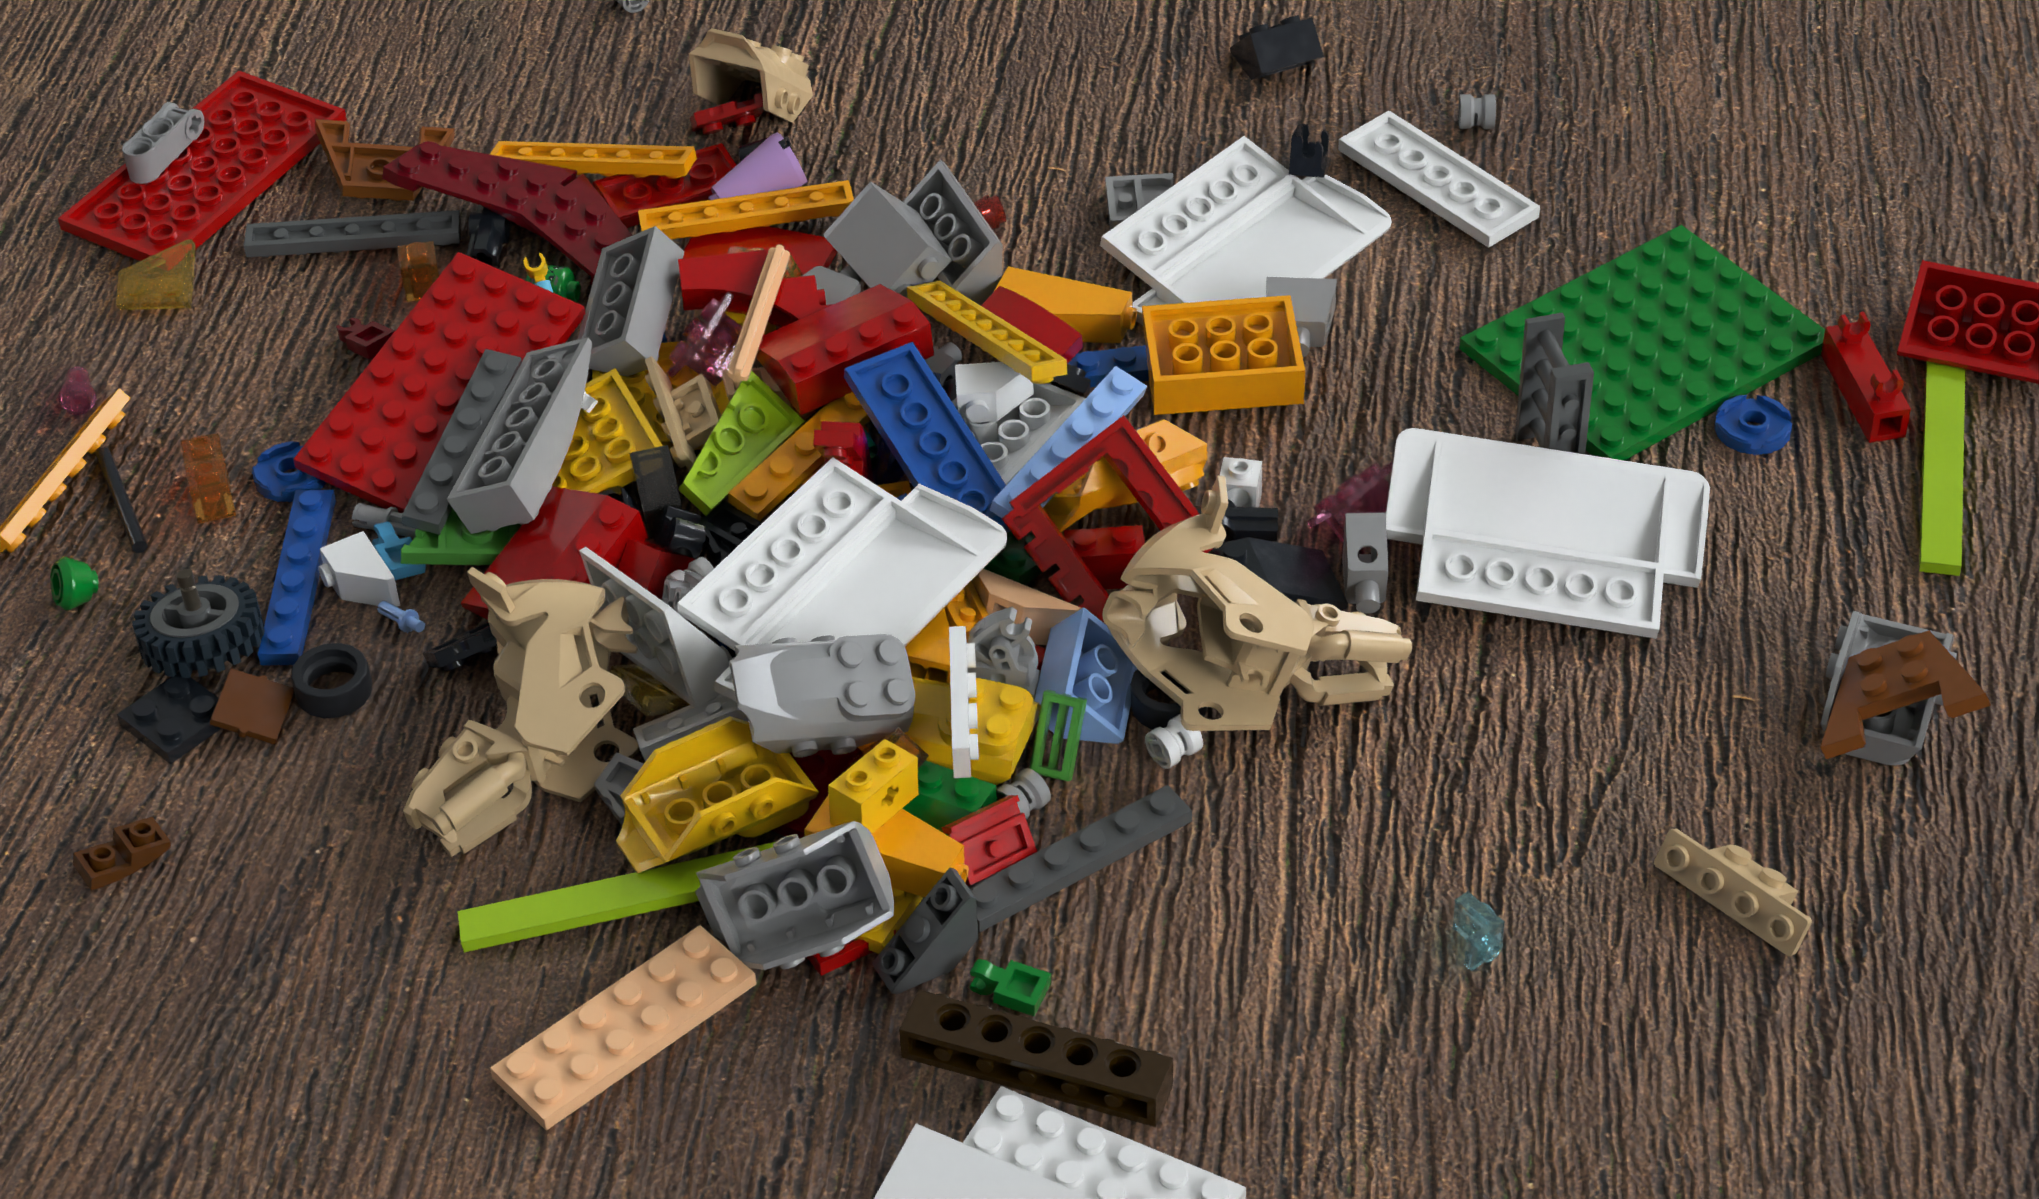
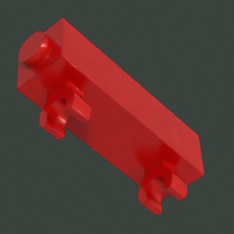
(1866, 380)

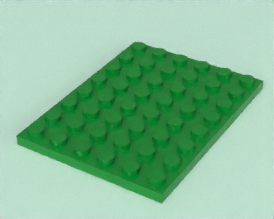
(1666, 337)

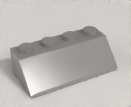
(961, 232)
(631, 301)

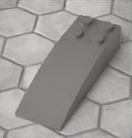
(524, 440)

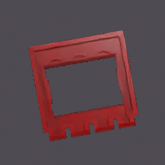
(1138, 471)

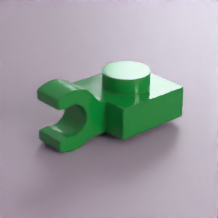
(1015, 987)

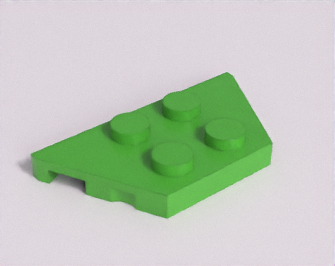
(457, 545)

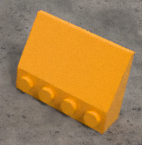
(1223, 355)

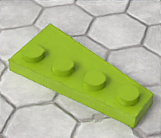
(742, 439)

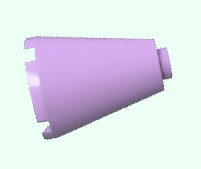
(763, 170)

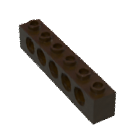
(1037, 1057)

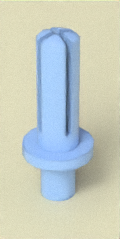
(406, 620)

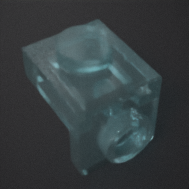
(1480, 928)

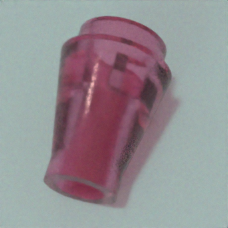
(77, 392)

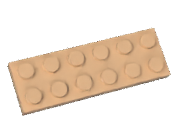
(622, 1027)

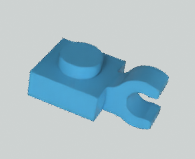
(389, 549)

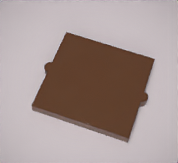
(252, 706)

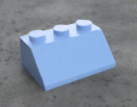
(1088, 664)

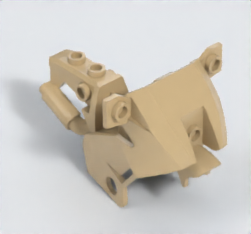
(1248, 631)
(547, 667)

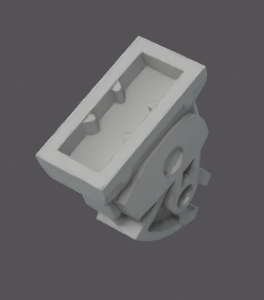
(1005, 650)

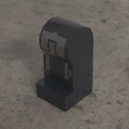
(680, 532)

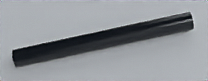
(121, 500)

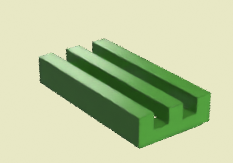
(1064, 701)

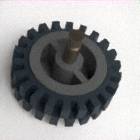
(198, 625)

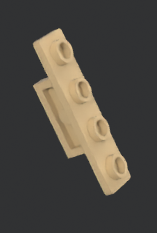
(687, 410)
(1737, 887)

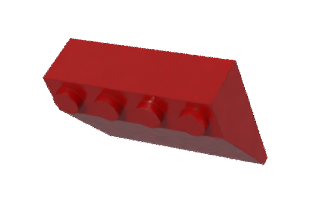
(1973, 322)
(812, 353)
(552, 541)

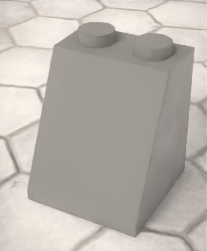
(887, 241)

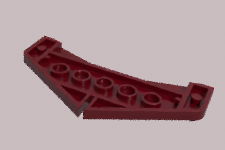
(528, 193)

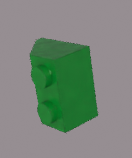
(947, 798)

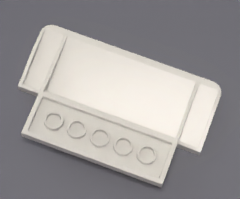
(1237, 225)
(1546, 530)
(843, 565)
(1042, 1153)

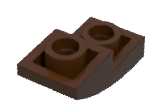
(131, 850)

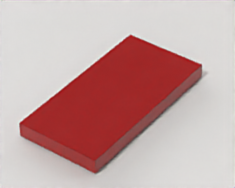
(629, 193)
(804, 248)

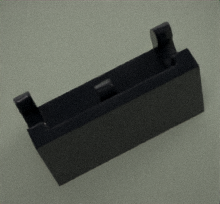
(1306, 156)

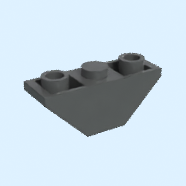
(932, 936)

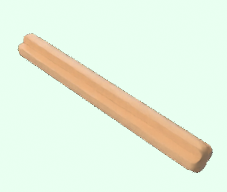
(758, 314)

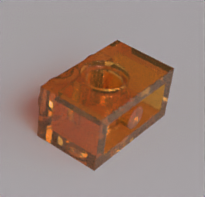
(208, 478)

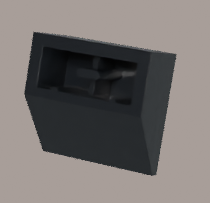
(1277, 48)

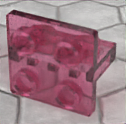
(707, 342)
(1357, 494)

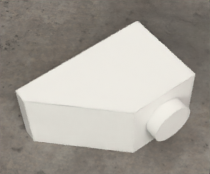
(989, 391)
(357, 571)

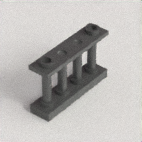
(1552, 393)

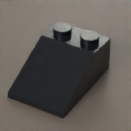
(1288, 568)

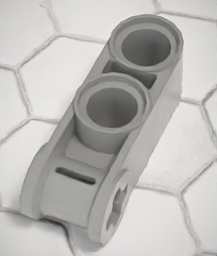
(161, 141)

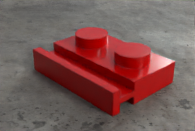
(992, 838)

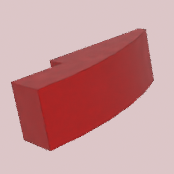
(1035, 322)

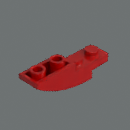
(846, 444)

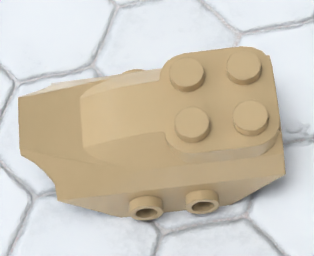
(729, 59)

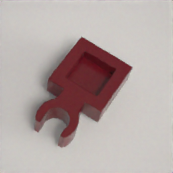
(365, 339)

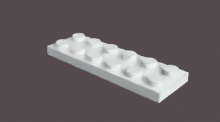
(1439, 178)

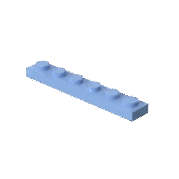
(1100, 409)

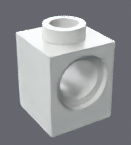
(1243, 481)

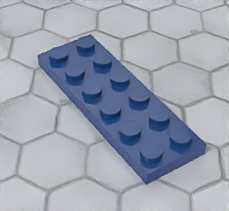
(925, 428)

